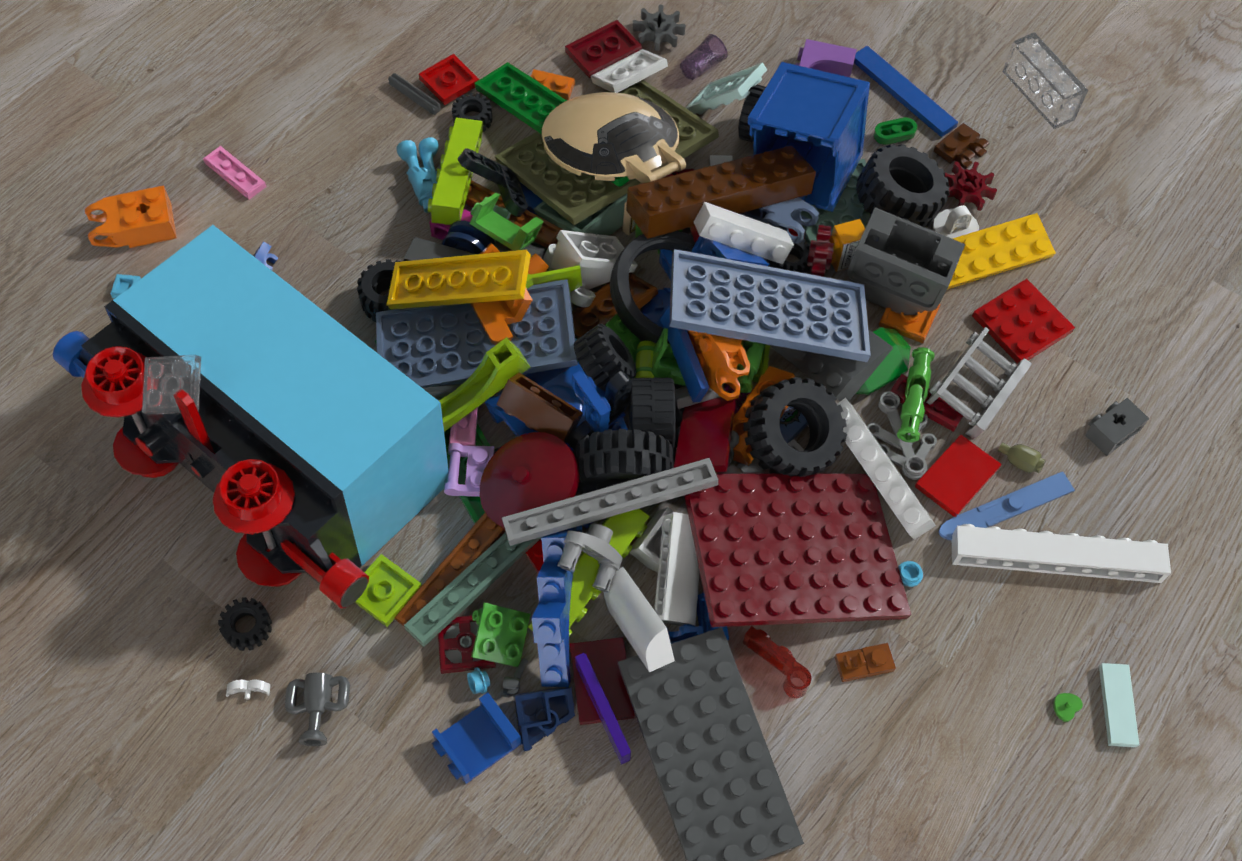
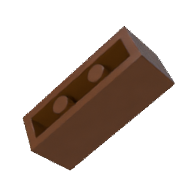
(538, 407)

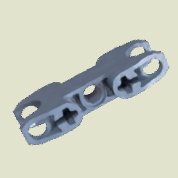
(785, 216)

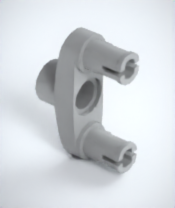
(596, 545)

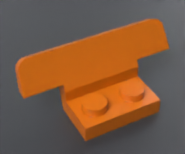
(498, 314)

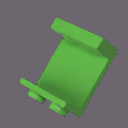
(502, 229)

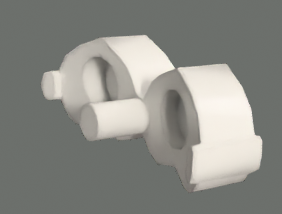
(247, 686)

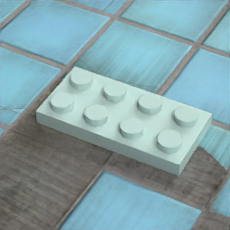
(727, 89)

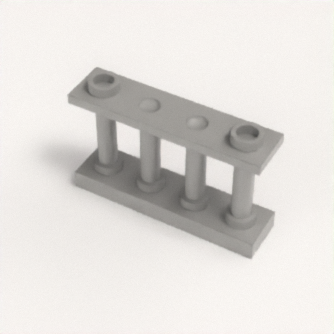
(989, 403)

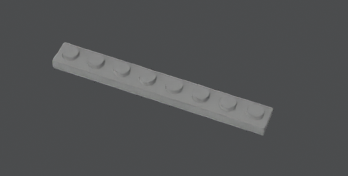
(609, 501)

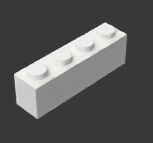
(743, 233)

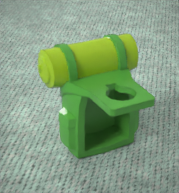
(657, 360)

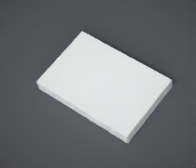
(629, 71)

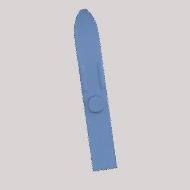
(1010, 504)

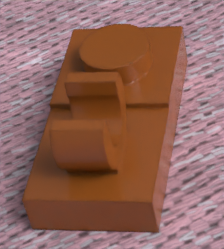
(865, 662)

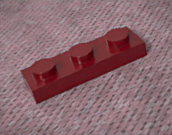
(938, 411)

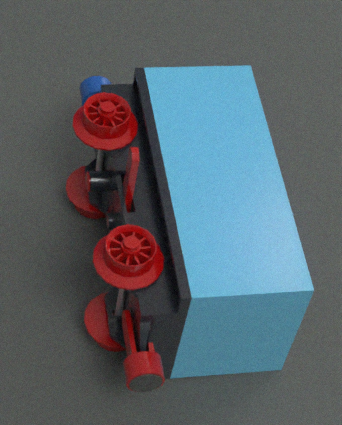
(297, 421)

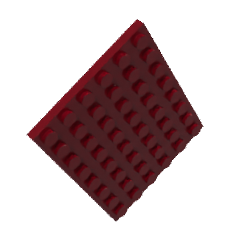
(795, 550)

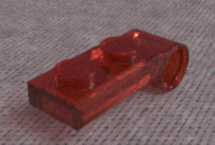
(781, 659)

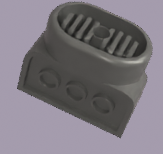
(903, 264)

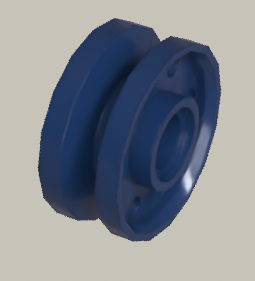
(467, 238)

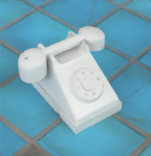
(593, 253)

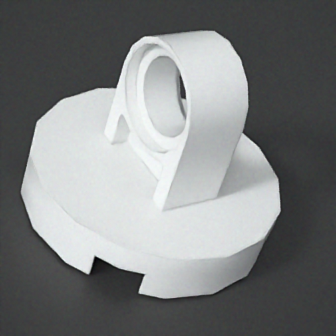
(955, 222)

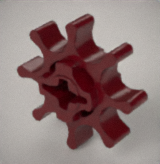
(970, 185)
(820, 251)

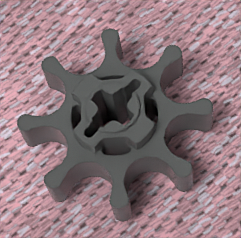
(651, 30)

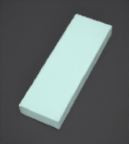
(1118, 705)

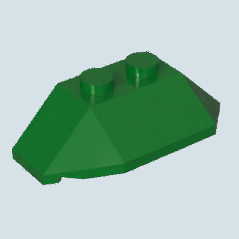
(892, 366)

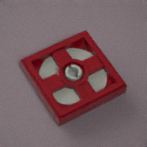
(456, 647)

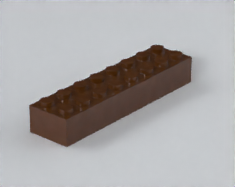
(732, 185)

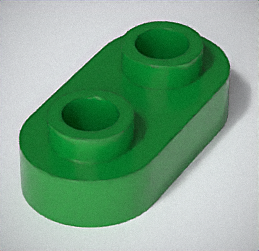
(892, 131)

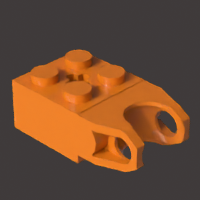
(133, 218)
(719, 361)

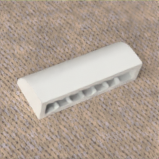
(677, 572)
(638, 621)

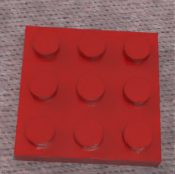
(1023, 321)

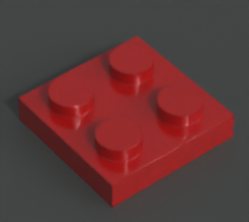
(448, 79)

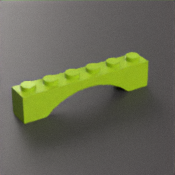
(490, 377)

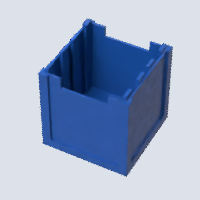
(820, 118)

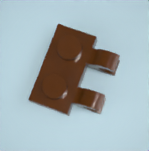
(957, 143)

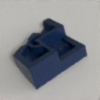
(542, 712)

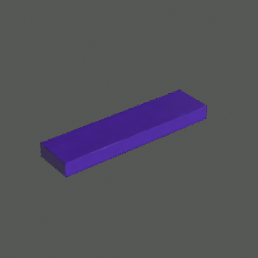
(603, 708)

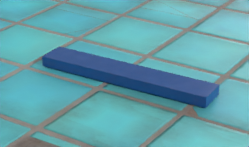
(905, 91)

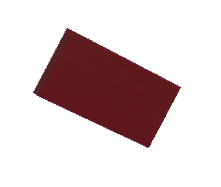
(706, 433)

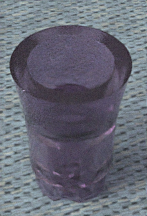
(704, 57)

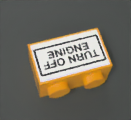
(845, 240)

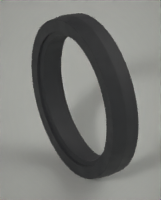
(619, 281)

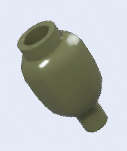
(1023, 457)

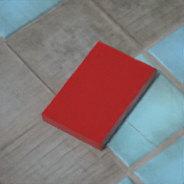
(958, 475)

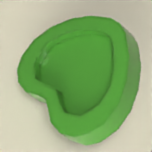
(1066, 706)

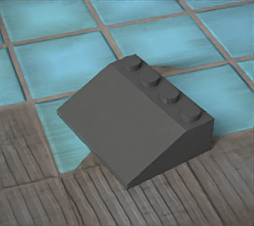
(838, 374)

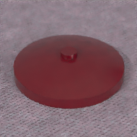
(527, 475)

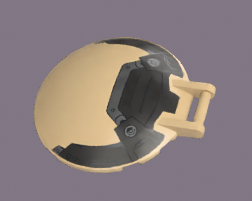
(613, 137)

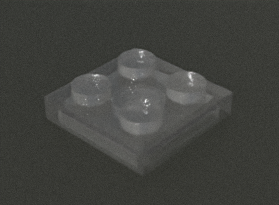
(165, 377)

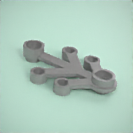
(909, 458)

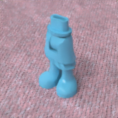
(424, 177)

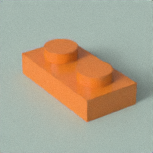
(557, 83)

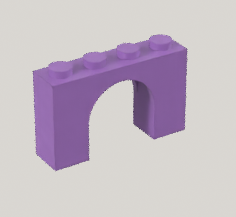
(827, 57)

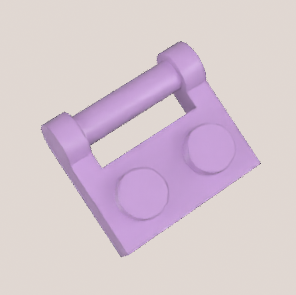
(477, 460)

